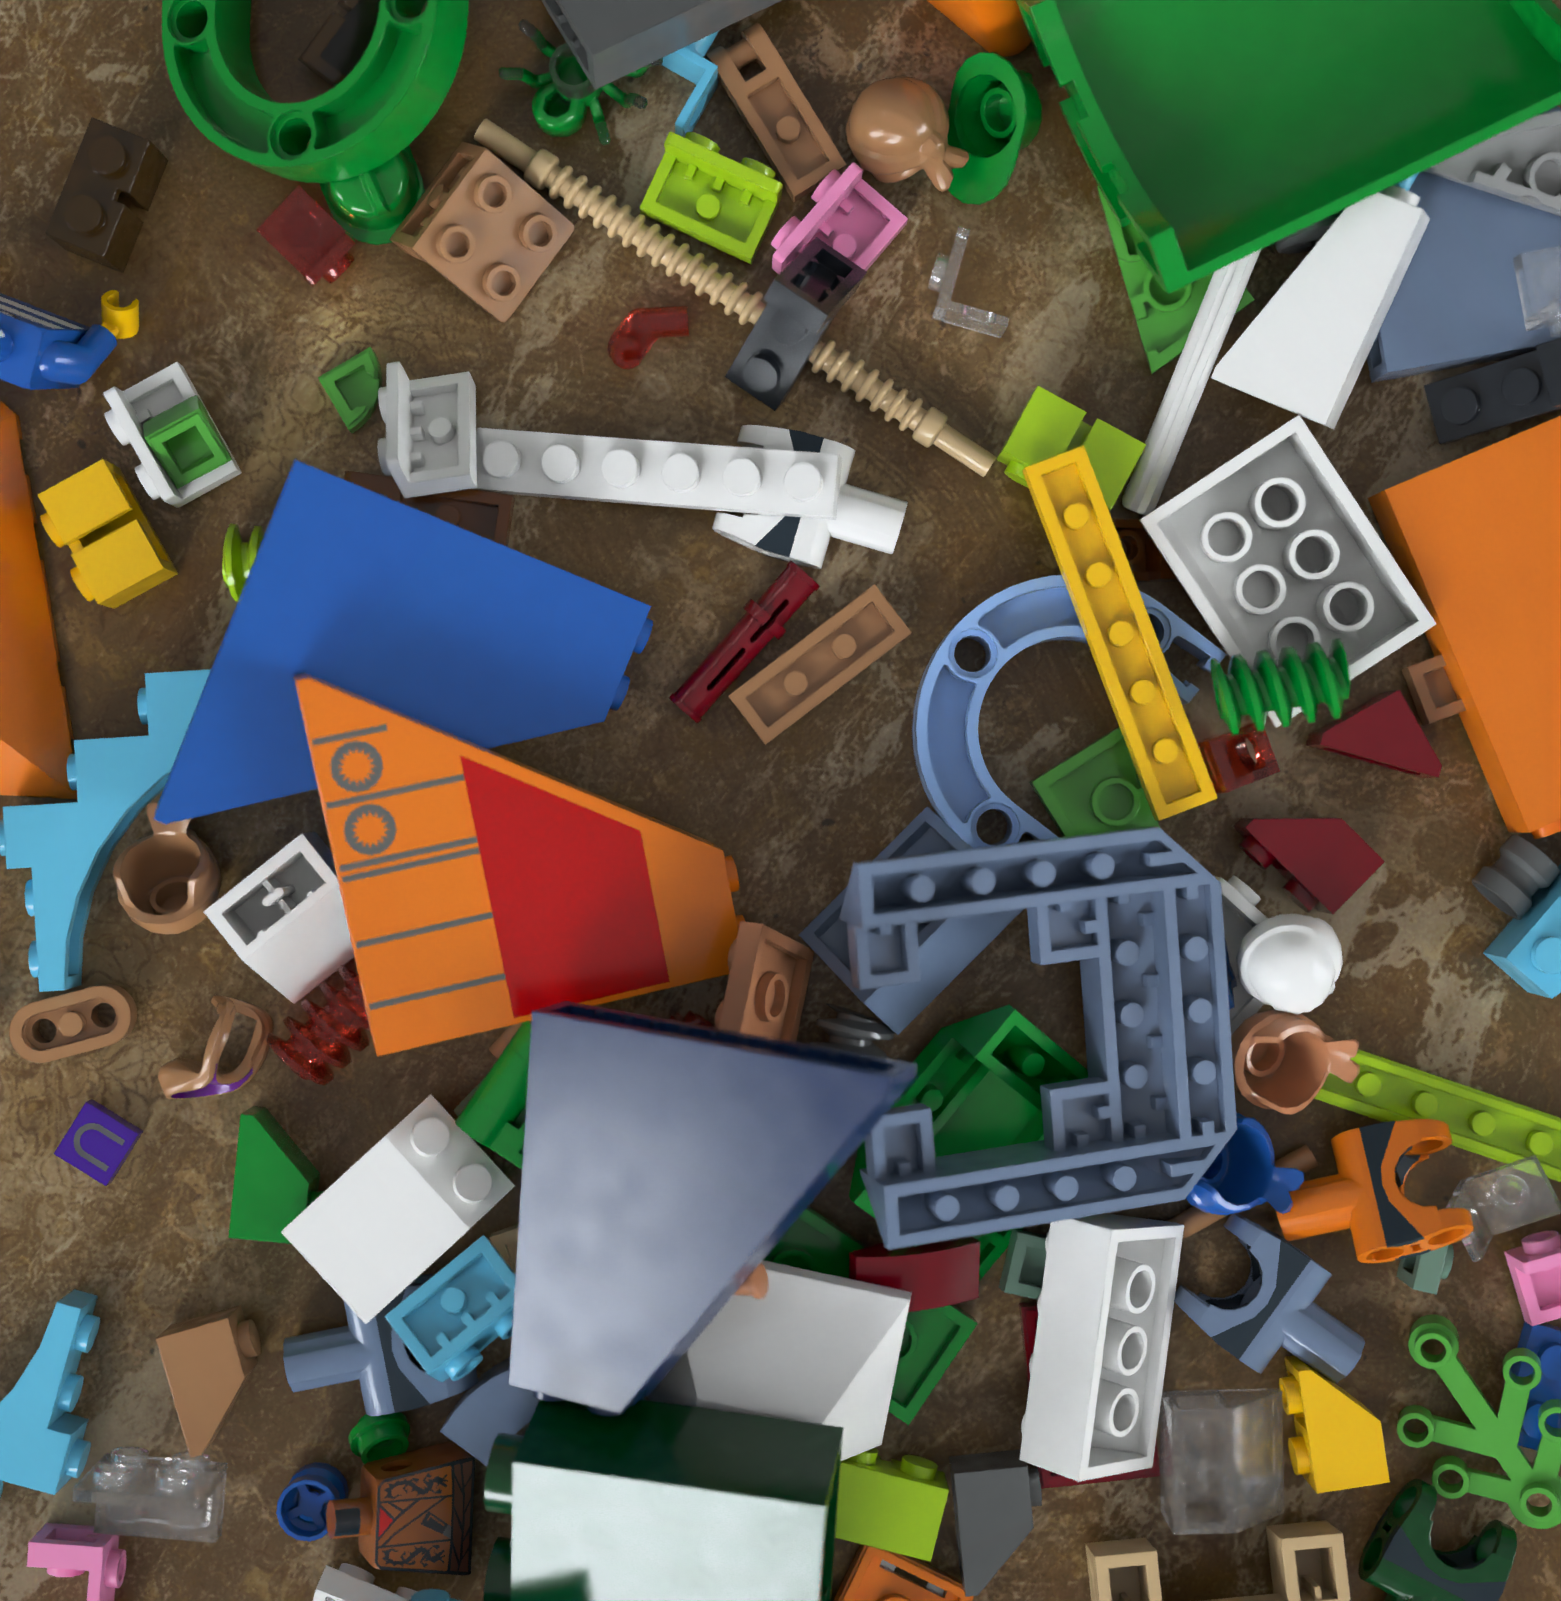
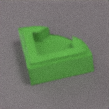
(354, 388)

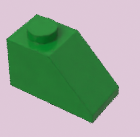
(270, 1179)

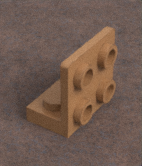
(484, 230)

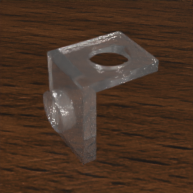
(943, 281)
(1504, 1201)

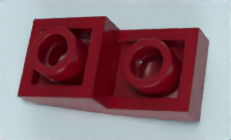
(934, 1272)

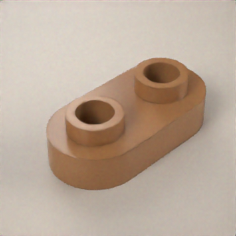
(75, 1023)

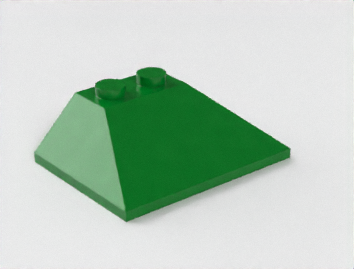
(982, 1094)

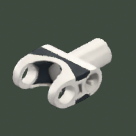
(861, 514)

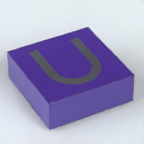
(98, 1142)

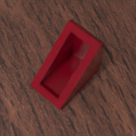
(1380, 734)

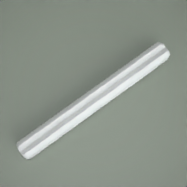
(1187, 384)

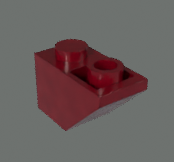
(1315, 855)

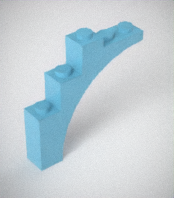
(74, 840)
(37, 1438)

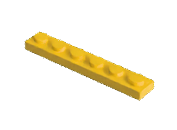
(1119, 633)

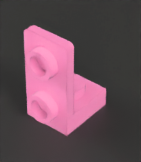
(73, 1549)

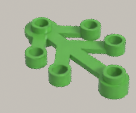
(1490, 1433)

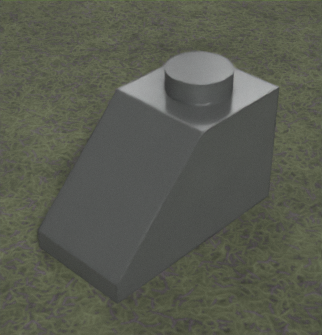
(991, 1511)

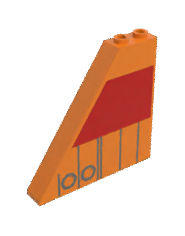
(496, 883)

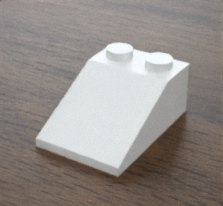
(398, 1209)

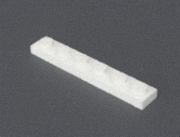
(659, 473)

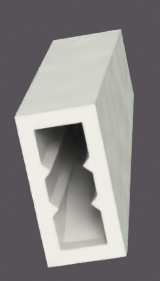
(1327, 314)

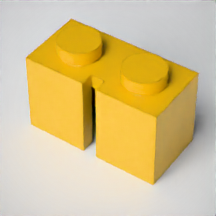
(107, 533)

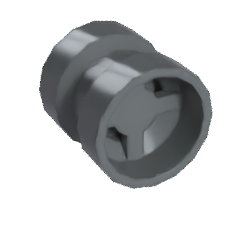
(1516, 876)

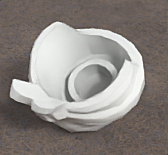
(1290, 962)

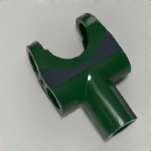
(1408, 1569)

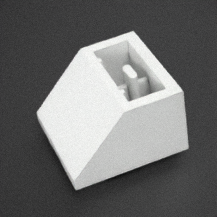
(288, 918)

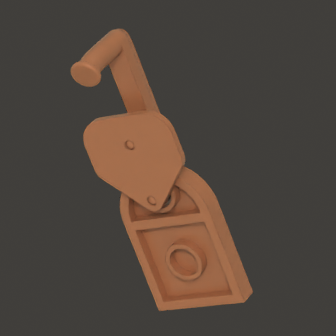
(764, 1000)

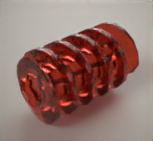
(327, 1033)

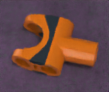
(1370, 1194)

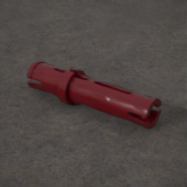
(744, 641)

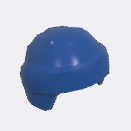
(1245, 1175)

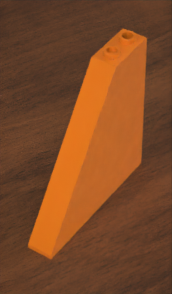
(1487, 565)

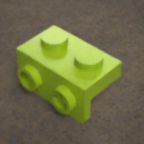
(713, 195)

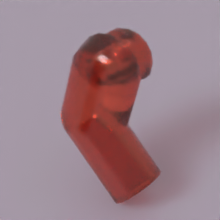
(641, 330)

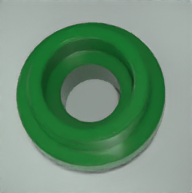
(379, 1436)

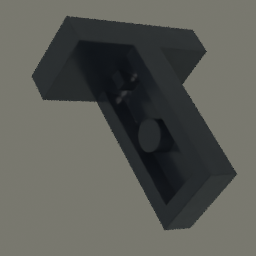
(794, 321)
(1497, 394)

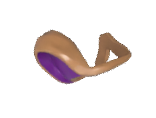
(193, 1079)

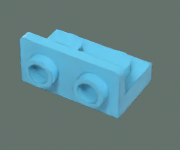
(458, 1312)

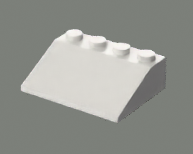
(1286, 557)

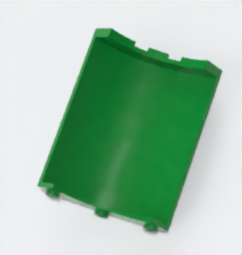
(1271, 114)

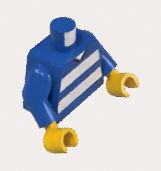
(54, 351)

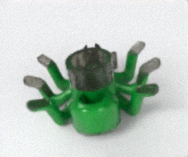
(566, 90)

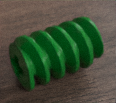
(1281, 686)

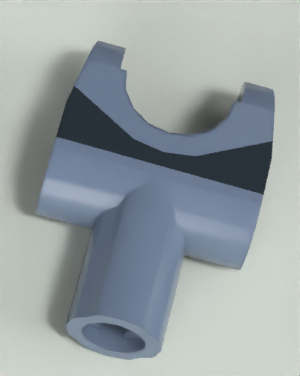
(1275, 1308)
(373, 1355)

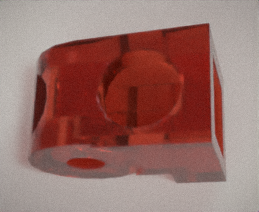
(1230, 761)

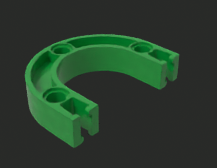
(352, 125)

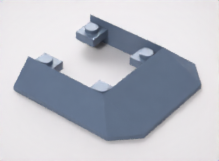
(1153, 1026)

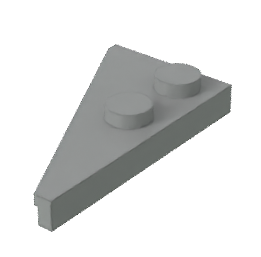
(1515, 164)

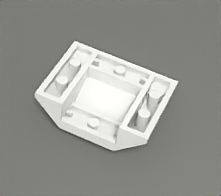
(803, 1353)

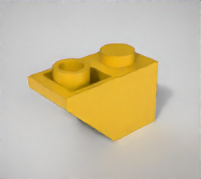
(1337, 1435)

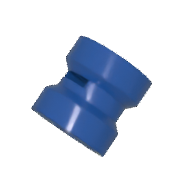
(303, 1511)

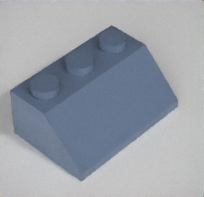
(943, 944)

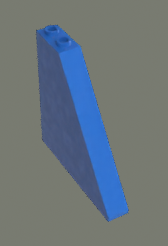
(401, 618)

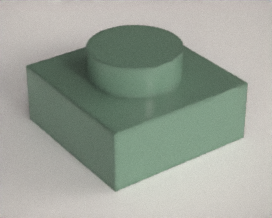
(1024, 1264)
(1426, 1270)

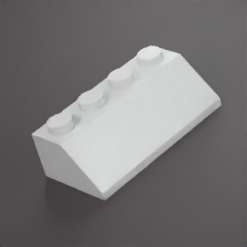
(1101, 1345)

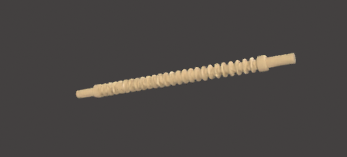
(543, 170)

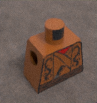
(412, 1511)

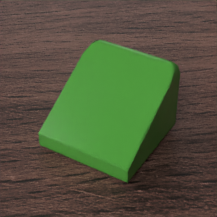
(186, 441)

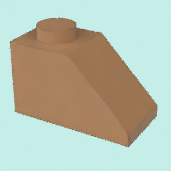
(207, 1370)

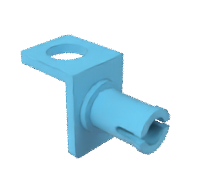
(692, 65)

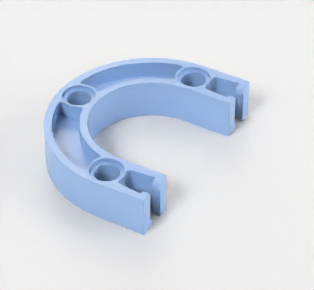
(951, 698)

